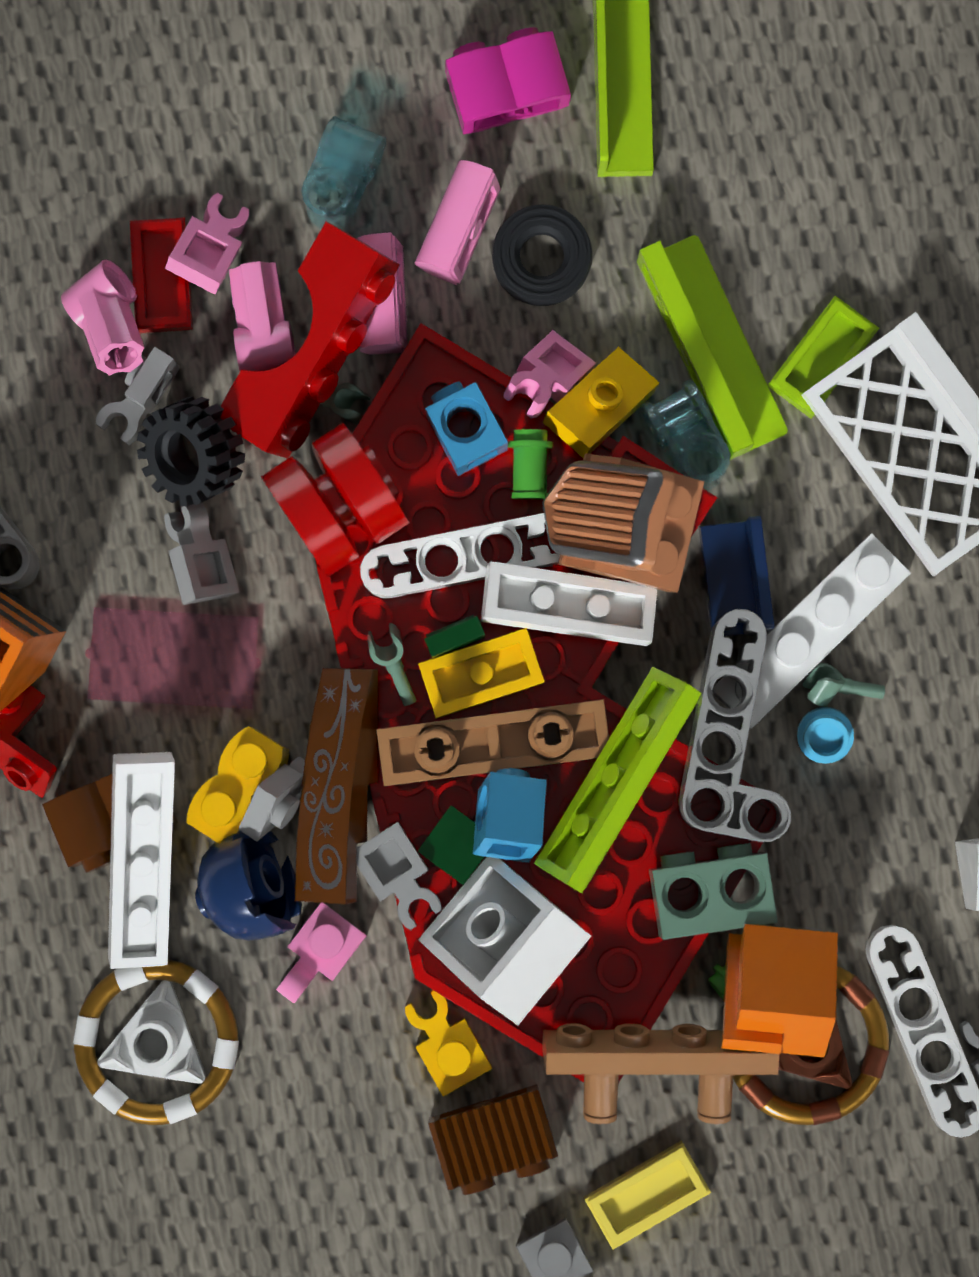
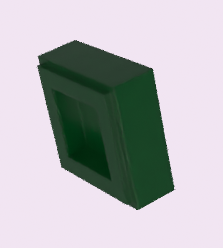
(454, 636)
(452, 845)

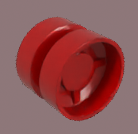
(348, 491)

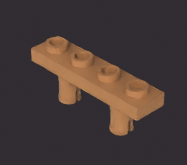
(492, 742)
(641, 1051)

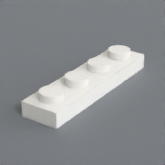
(819, 624)
(140, 859)

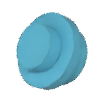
(825, 735)

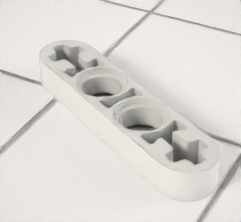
(467, 546)
(931, 1027)

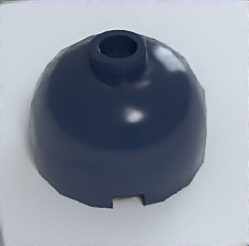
(246, 888)

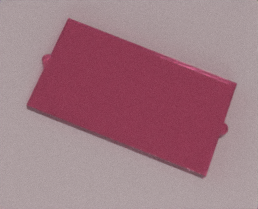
(173, 658)

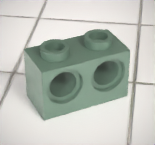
(713, 908)

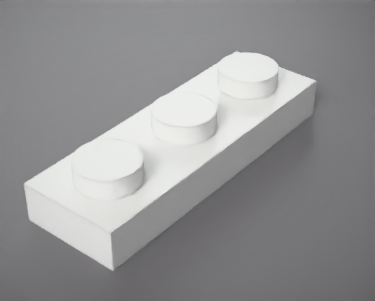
(568, 603)

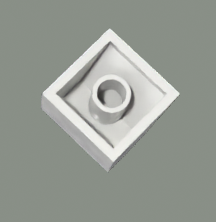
(504, 939)

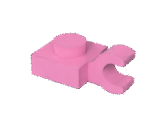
(324, 947)

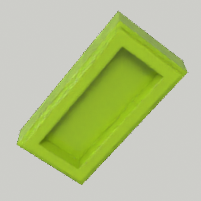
(828, 344)

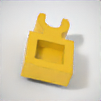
(451, 1050)

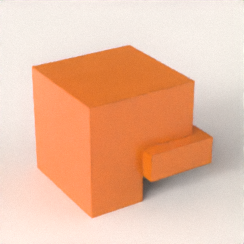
(780, 990)

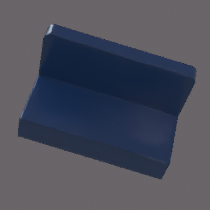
(736, 571)

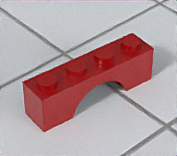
(345, 286)

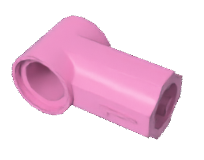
(102, 309)
(262, 333)

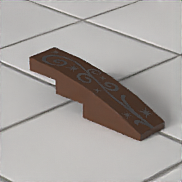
(334, 785)

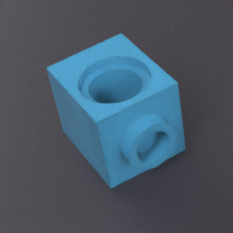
(470, 451)
(509, 815)

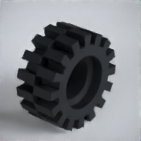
(211, 441)

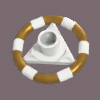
(156, 1043)

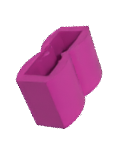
(507, 80)

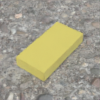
(647, 1195)

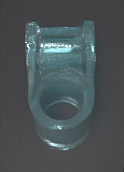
(344, 165)
(685, 426)

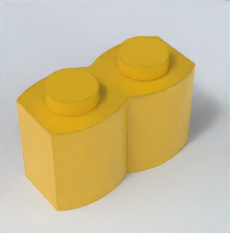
(224, 799)

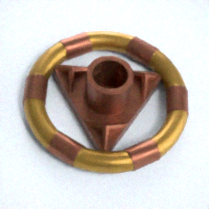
(829, 1069)

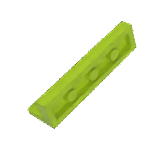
(623, 88)
(711, 343)
(618, 779)

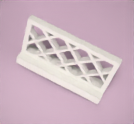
(953, 404)

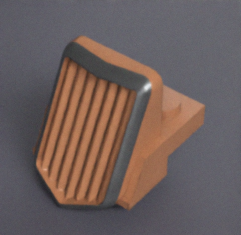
(623, 520)

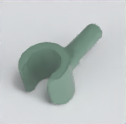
(342, 400)
(391, 659)
(827, 681)

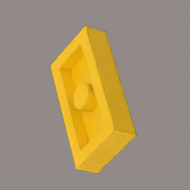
(601, 402)
(481, 673)

